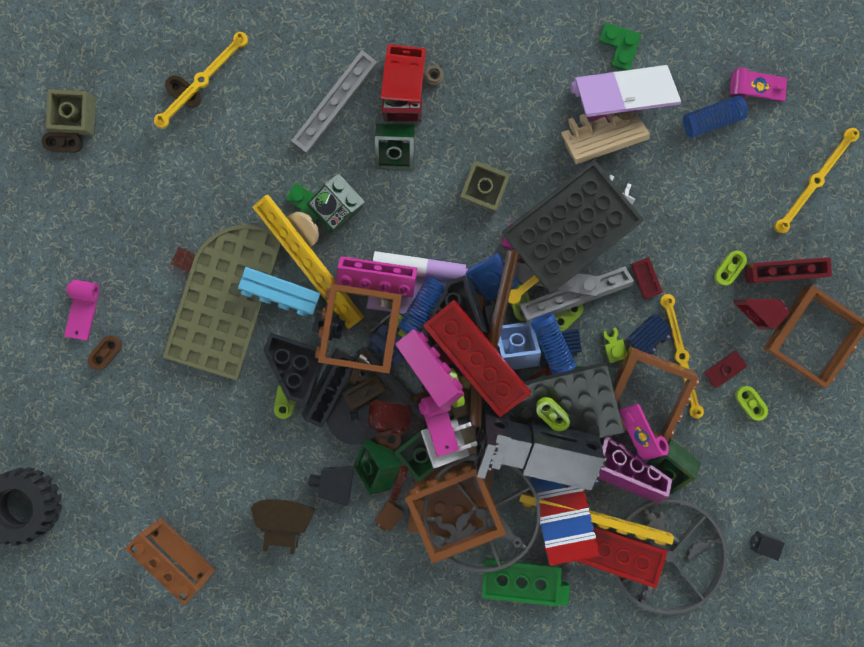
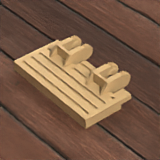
(601, 137)

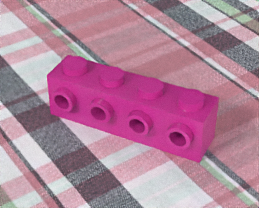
(377, 276)
(430, 369)

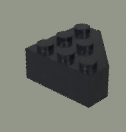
(464, 294)
(293, 367)

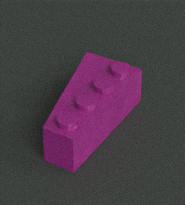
(632, 473)

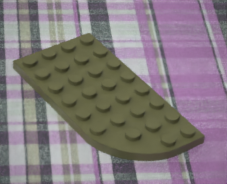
(213, 317)

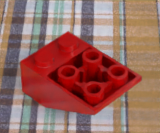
(403, 73)

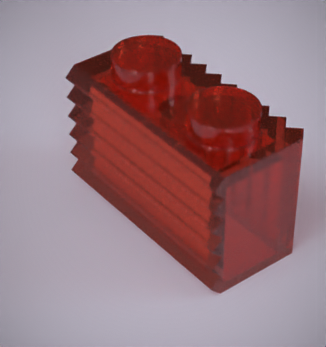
(389, 416)

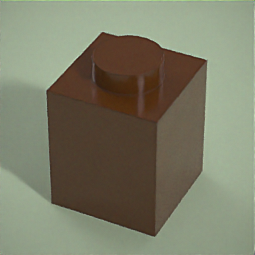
(389, 515)

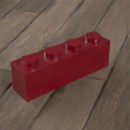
(788, 270)

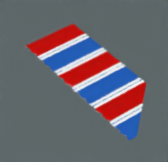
(565, 531)

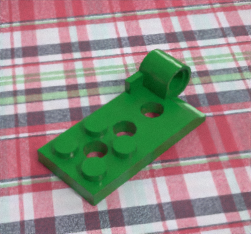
(554, 594)

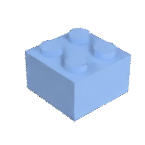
(519, 346)

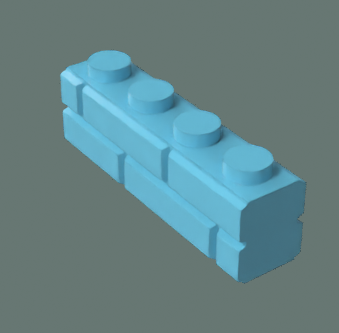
(279, 291)

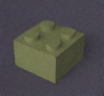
(70, 112)
(484, 187)

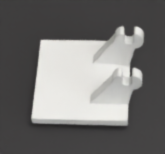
(453, 456)

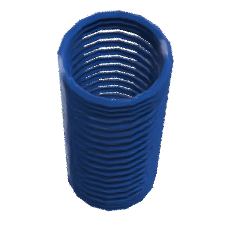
(735, 110)
(433, 295)
(541, 322)

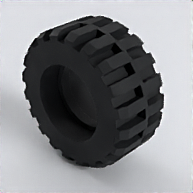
(44, 503)

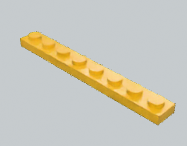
(305, 258)
(605, 521)

